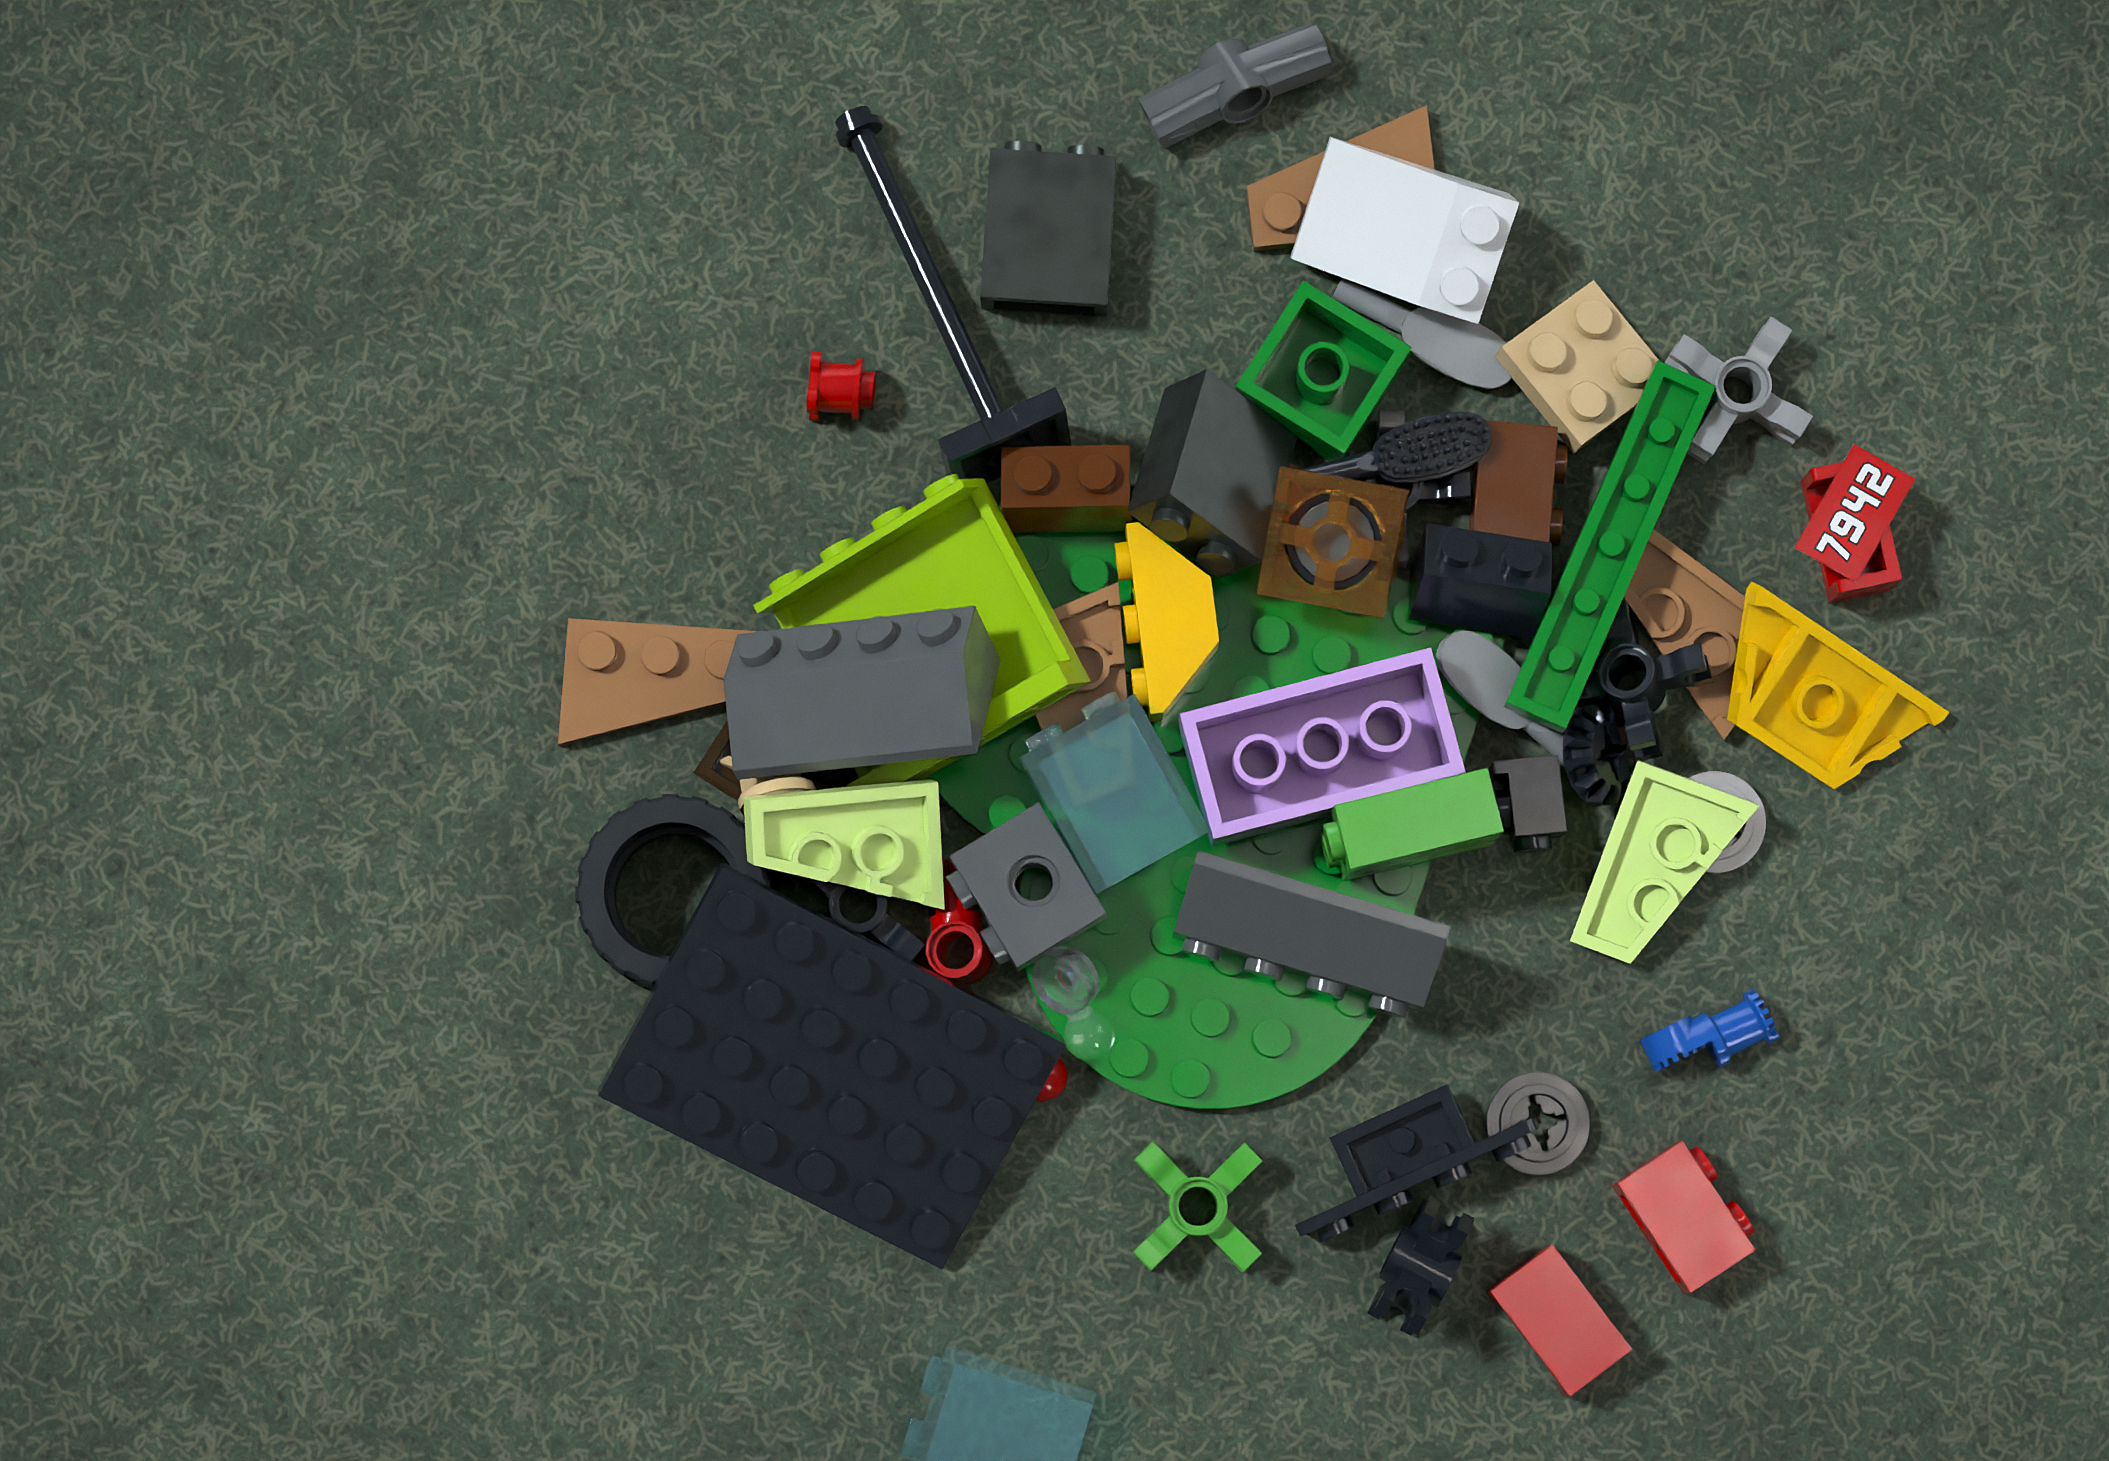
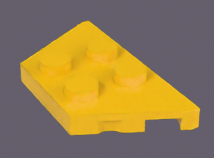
(1817, 694)

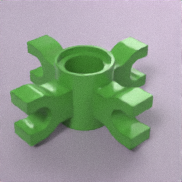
(1219, 1185)

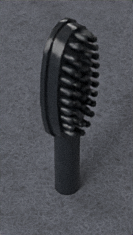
(1419, 450)

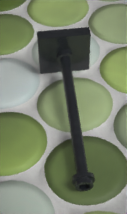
(975, 449)

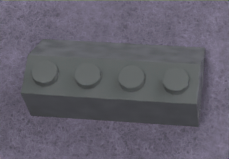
(859, 692)
(1309, 933)

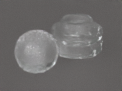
(1067, 985)

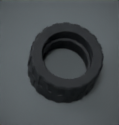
(618, 842)

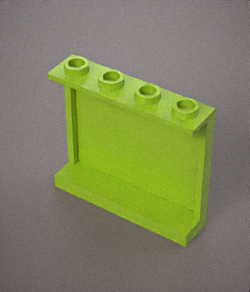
(935, 557)

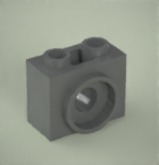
(1017, 926)

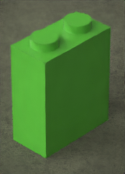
(1412, 825)

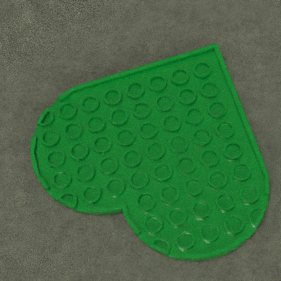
(1182, 1023)

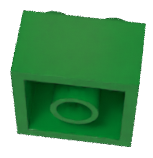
(1323, 372)

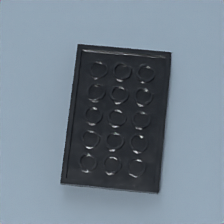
(831, 1066)

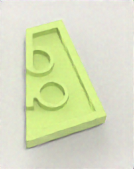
(853, 836)
(1654, 856)

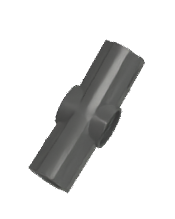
(1236, 82)

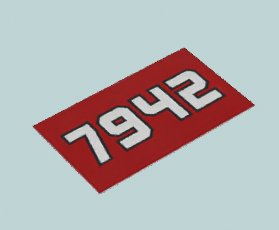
(1854, 513)

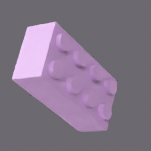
(1318, 745)

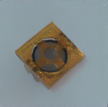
(1333, 541)

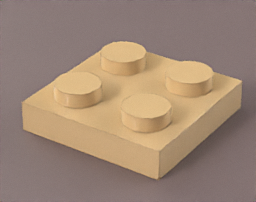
(1580, 365)

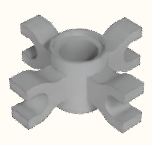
(1776, 415)

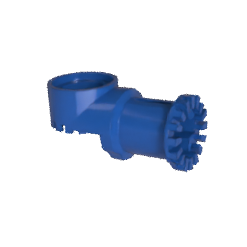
(1721, 1033)

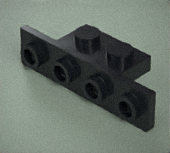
(1406, 1148)

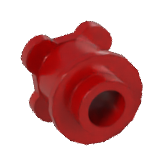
(839, 388)

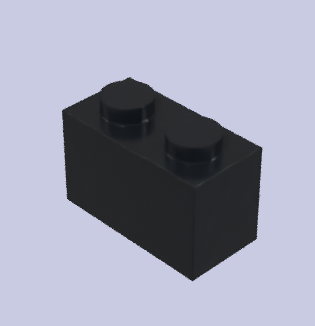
(1480, 581)

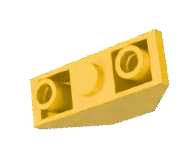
(1169, 618)

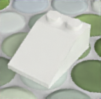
(1405, 229)

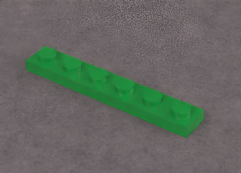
(1609, 547)

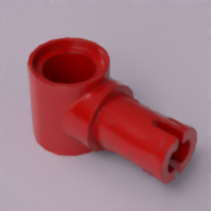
(953, 924)

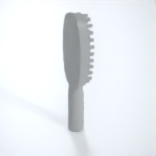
(1439, 340)
(1484, 680)

